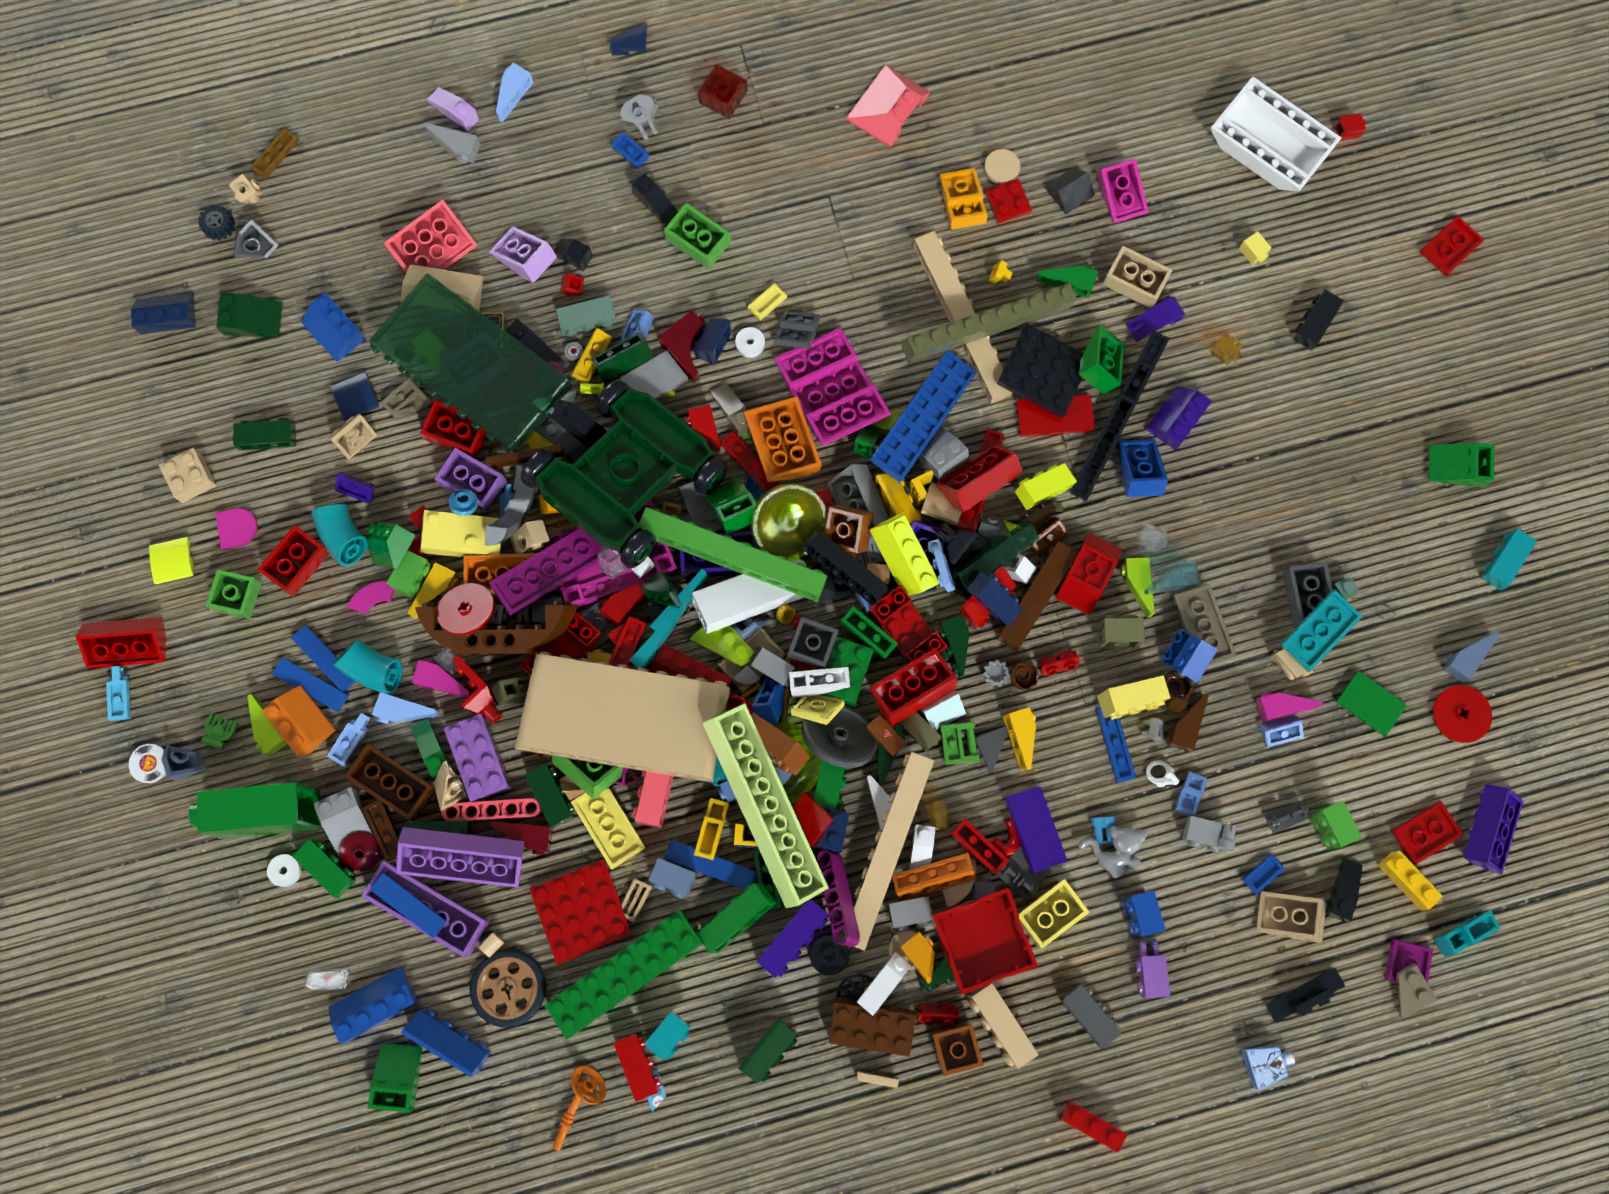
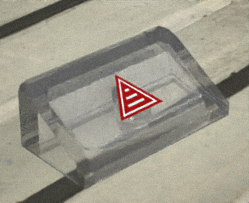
(328, 979)

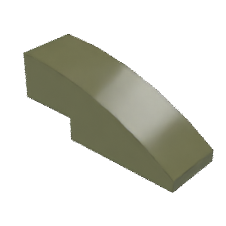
(920, 731)

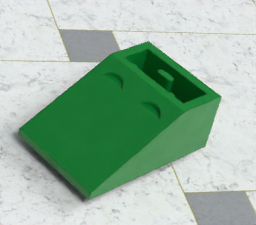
(1462, 464)
(732, 505)
(396, 1078)

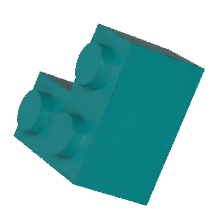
(667, 1036)

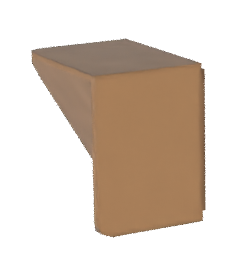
(570, 788)

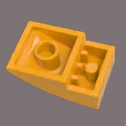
(963, 198)

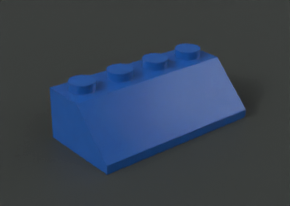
(372, 1005)
(447, 1042)

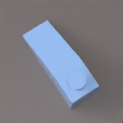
(513, 87)
(398, 710)

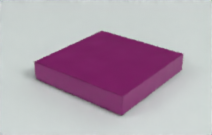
(1405, 954)

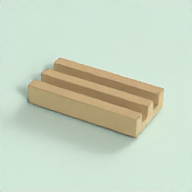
(642, 884)
(877, 1079)

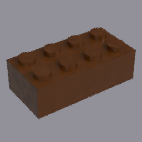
(390, 782)
(886, 1031)

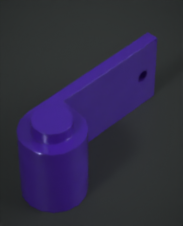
(1159, 316)

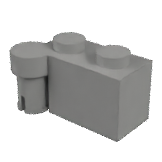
(1209, 834)

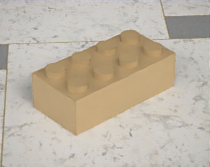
(1003, 1026)

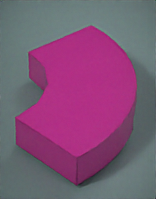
(370, 595)

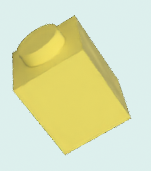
(1255, 248)

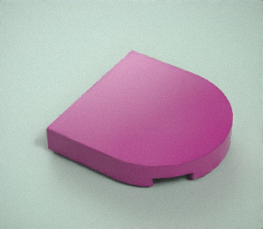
(235, 528)

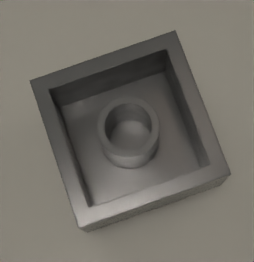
(813, 643)

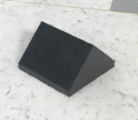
(1071, 189)

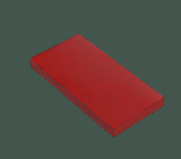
(1039, 422)

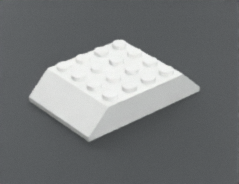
(1273, 137)

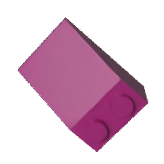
(1122, 190)

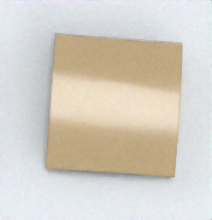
(939, 507)

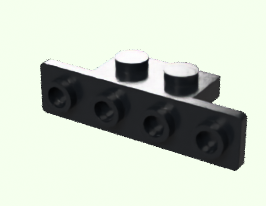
(1306, 996)

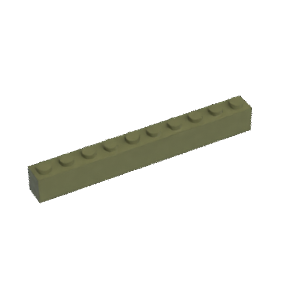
(988, 322)

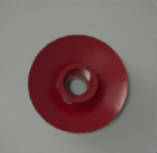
(364, 842)

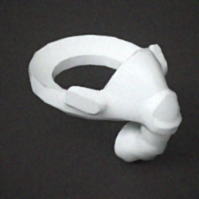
(1168, 779)

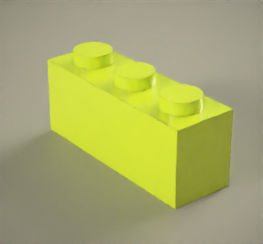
(1045, 485)

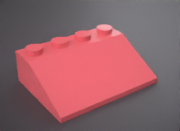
(431, 240)

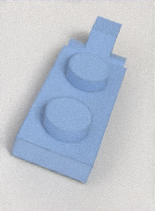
(940, 563)
(349, 740)

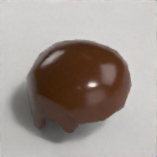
(1024, 675)

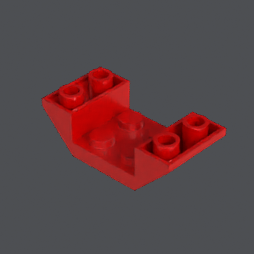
(1089, 574)
(905, 625)
(574, 642)

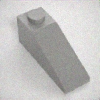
(457, 143)

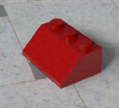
(974, 612)

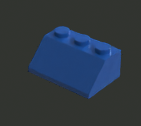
(332, 327)

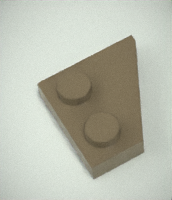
(1413, 991)

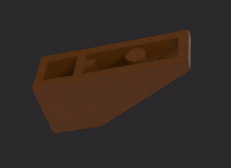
(1186, 729)

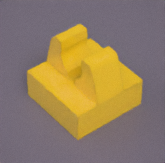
(1000, 273)

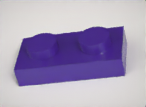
(354, 487)

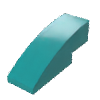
(1467, 934)

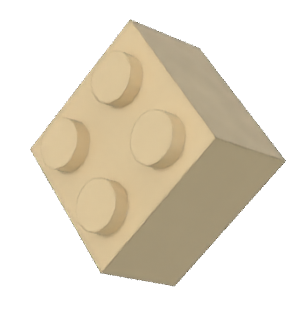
(187, 475)

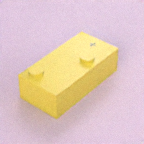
(455, 534)

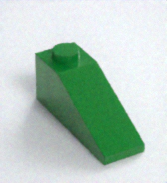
(1079, 277)
(429, 747)

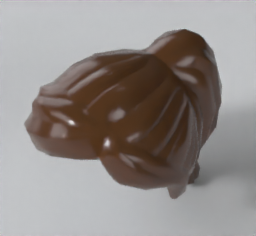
(1179, 692)

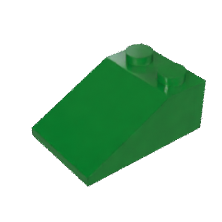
(1102, 361)

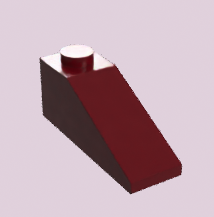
(535, 837)

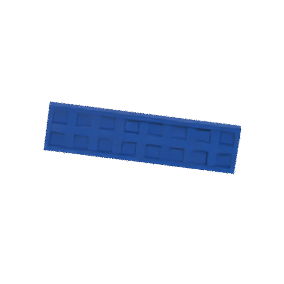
(923, 416)

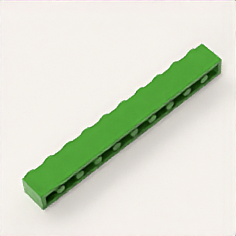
(734, 555)

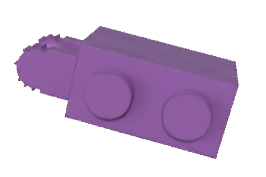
(1152, 972)

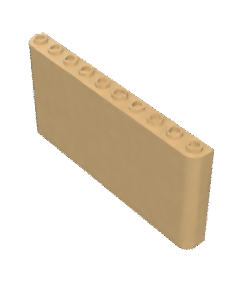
(621, 716)

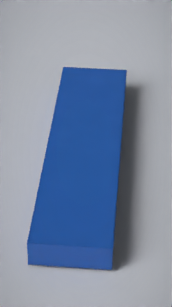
(321, 656)
(313, 686)
(1116, 747)
(408, 905)

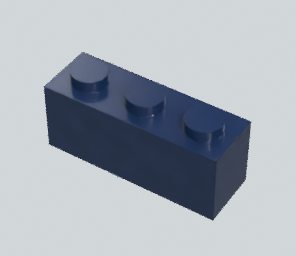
(995, 598)

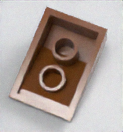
(784, 750)

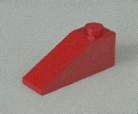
(621, 604)

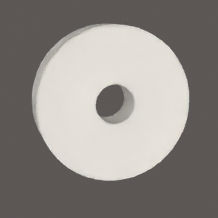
(750, 334)
(275, 868)

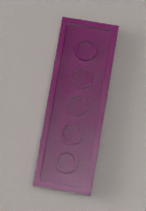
(546, 571)

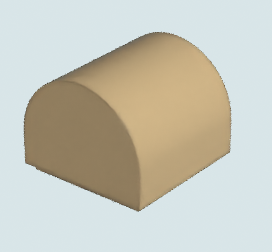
(491, 944)

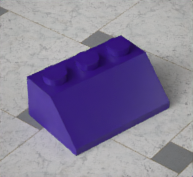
(1178, 416)

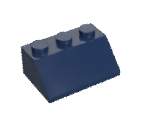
(163, 313)

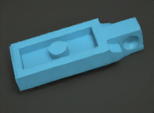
(118, 695)

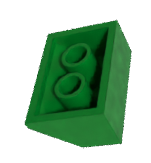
(388, 543)

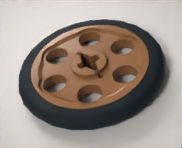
(527, 968)

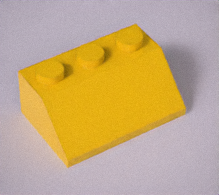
(895, 498)

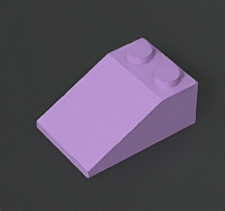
(524, 253)

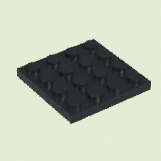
(1042, 371)

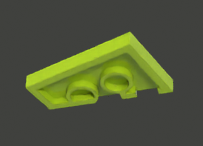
(726, 644)

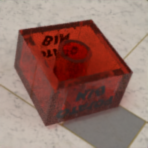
(722, 91)

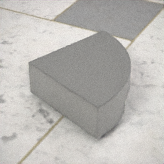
(746, 677)

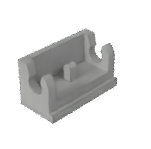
(773, 667)

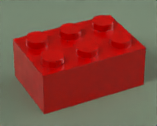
(451, 432)
(293, 560)

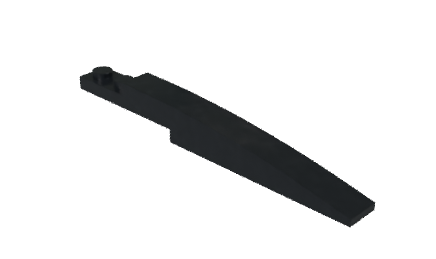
(1119, 415)

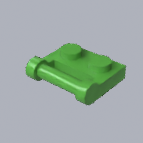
(953, 743)

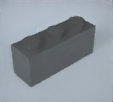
(1091, 1015)

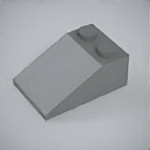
(944, 454)
(342, 816)

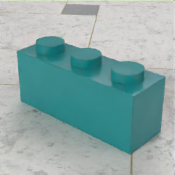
(1508, 559)

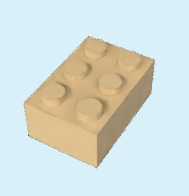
(1137, 277)

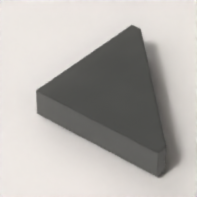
(991, 745)

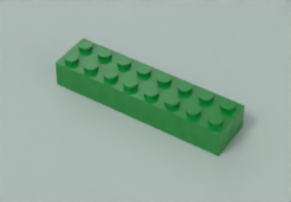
(623, 974)

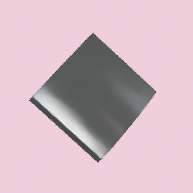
(797, 329)

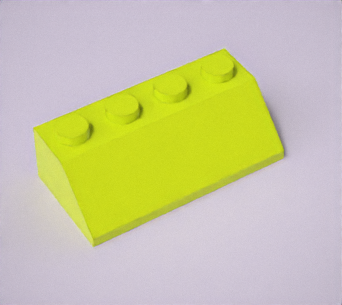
(904, 555)

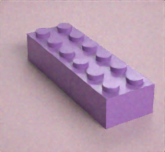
(460, 857)
(462, 926)

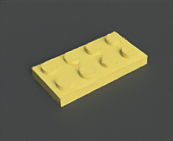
(608, 827)

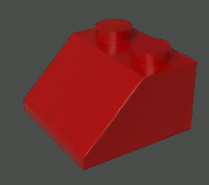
(702, 421)

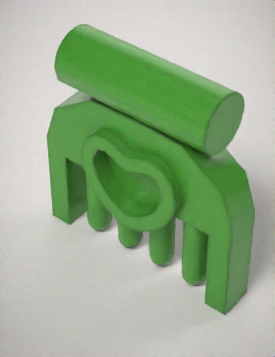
(218, 733)

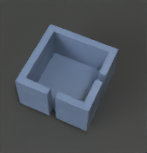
(672, 877)

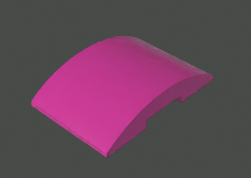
(831, 387)

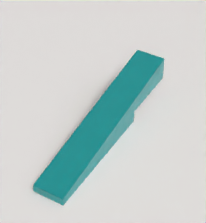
(665, 623)

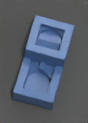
(1190, 794)

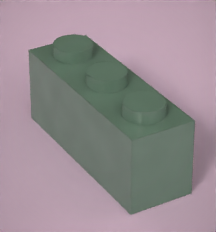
(586, 316)

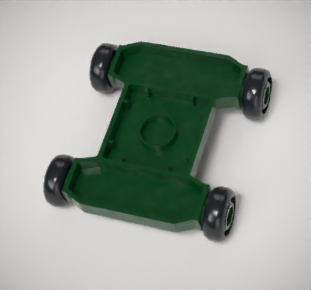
(624, 471)

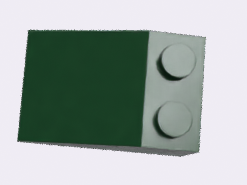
(248, 316)

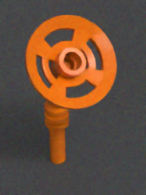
(581, 1091)

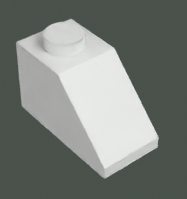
(1020, 569)

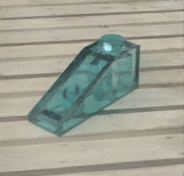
(1179, 577)

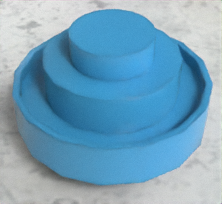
(463, 502)

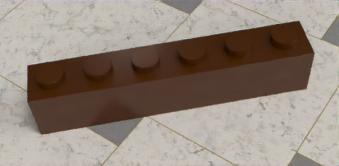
(1038, 594)

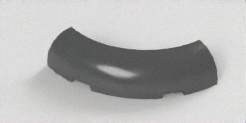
(514, 512)

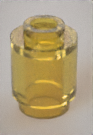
(938, 815)

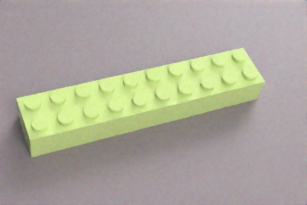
(765, 806)

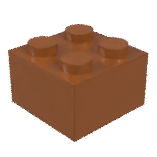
(849, 528)
(957, 1049)

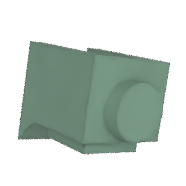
(1346, 588)

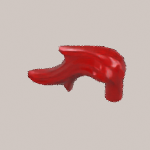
(1012, 842)

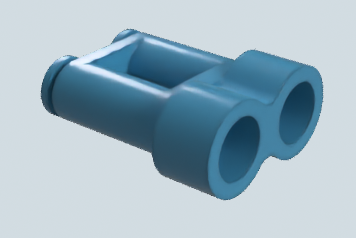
(1103, 822)

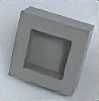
(1156, 729)

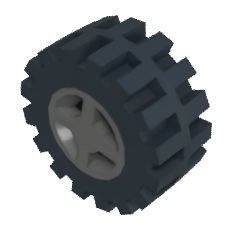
(219, 216)

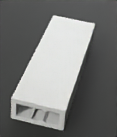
(738, 600)

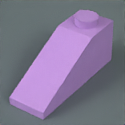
(454, 108)

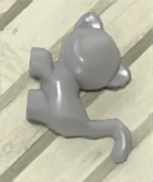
(1126, 843)

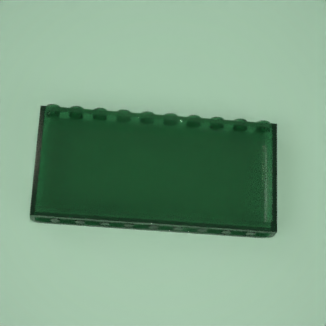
(470, 364)

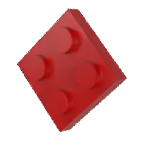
(1008, 201)

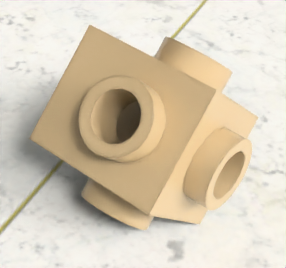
(246, 189)

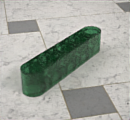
(998, 553)

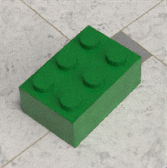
(857, 660)

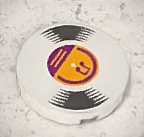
(146, 763)

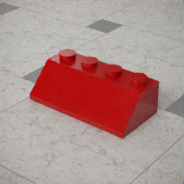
(980, 477)
(122, 642)
(913, 687)

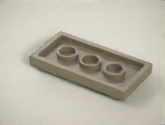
(1204, 620)

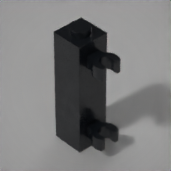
(577, 422)

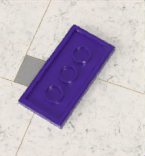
(1036, 829)

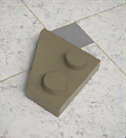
(406, 400)

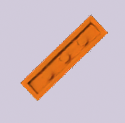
(934, 877)

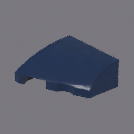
(629, 40)

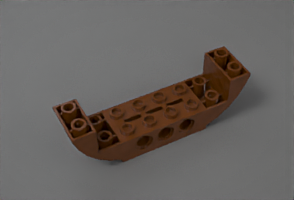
(501, 638)

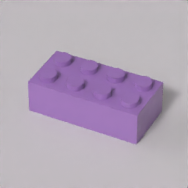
(477, 758)

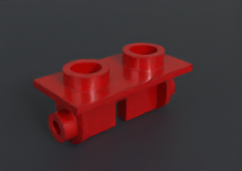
(1067, 661)
(946, 1016)

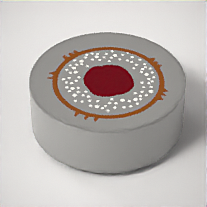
(573, 351)

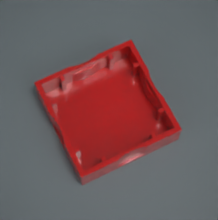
(984, 941)

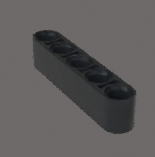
(845, 567)

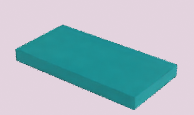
(1321, 630)

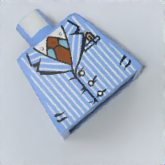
(1266, 1065)

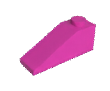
(433, 677)
(1281, 705)

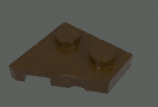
(1047, 509)

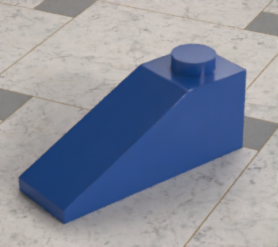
(769, 701)

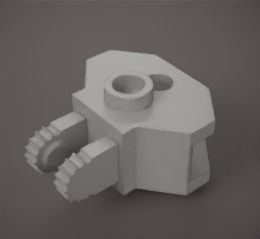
(640, 115)

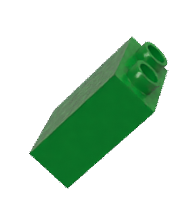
(255, 811)

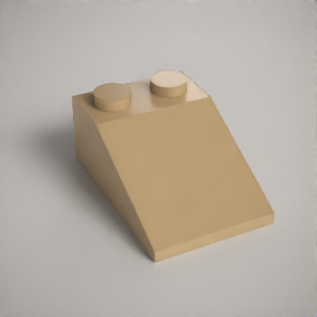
(353, 436)
(1291, 916)

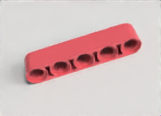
(501, 814)

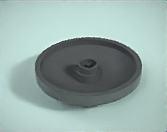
(842, 741)

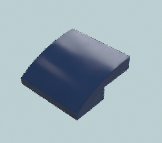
(355, 396)

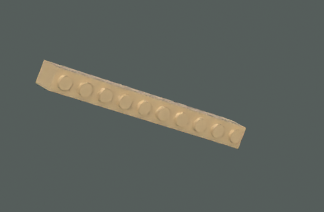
(957, 306)
(890, 843)

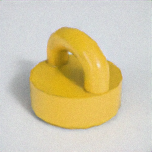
(785, 614)

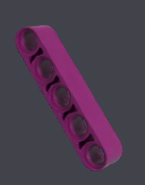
(838, 899)

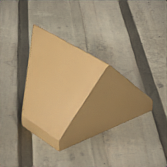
(448, 787)

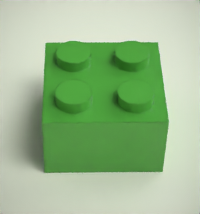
(410, 575)
(233, 594)
(1335, 825)

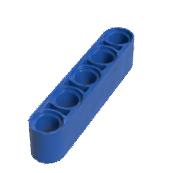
(716, 868)

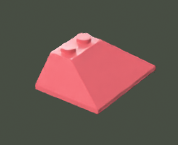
(887, 105)

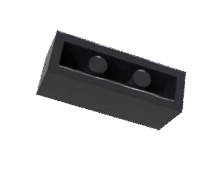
(1317, 319)

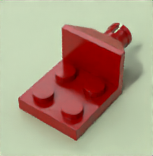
(482, 700)

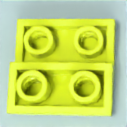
(171, 560)

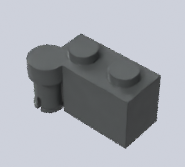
(535, 612)

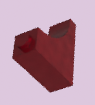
(680, 341)

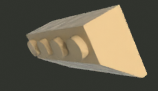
(462, 284)

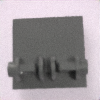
(1019, 876)

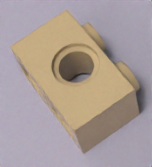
(530, 537)

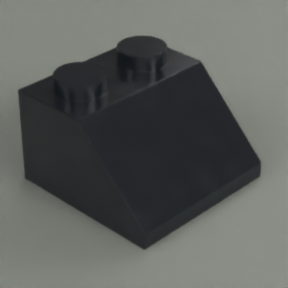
(834, 588)

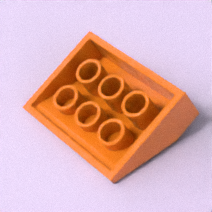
(783, 440)

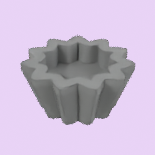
(996, 673)

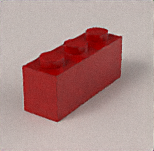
(979, 847)
(637, 1067)
(1093, 1126)

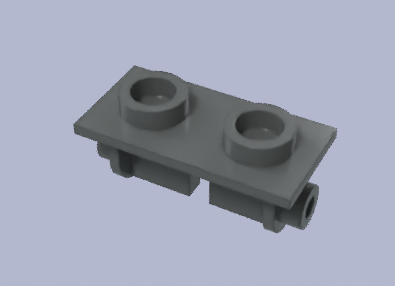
(1287, 816)

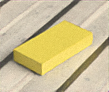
(767, 301)

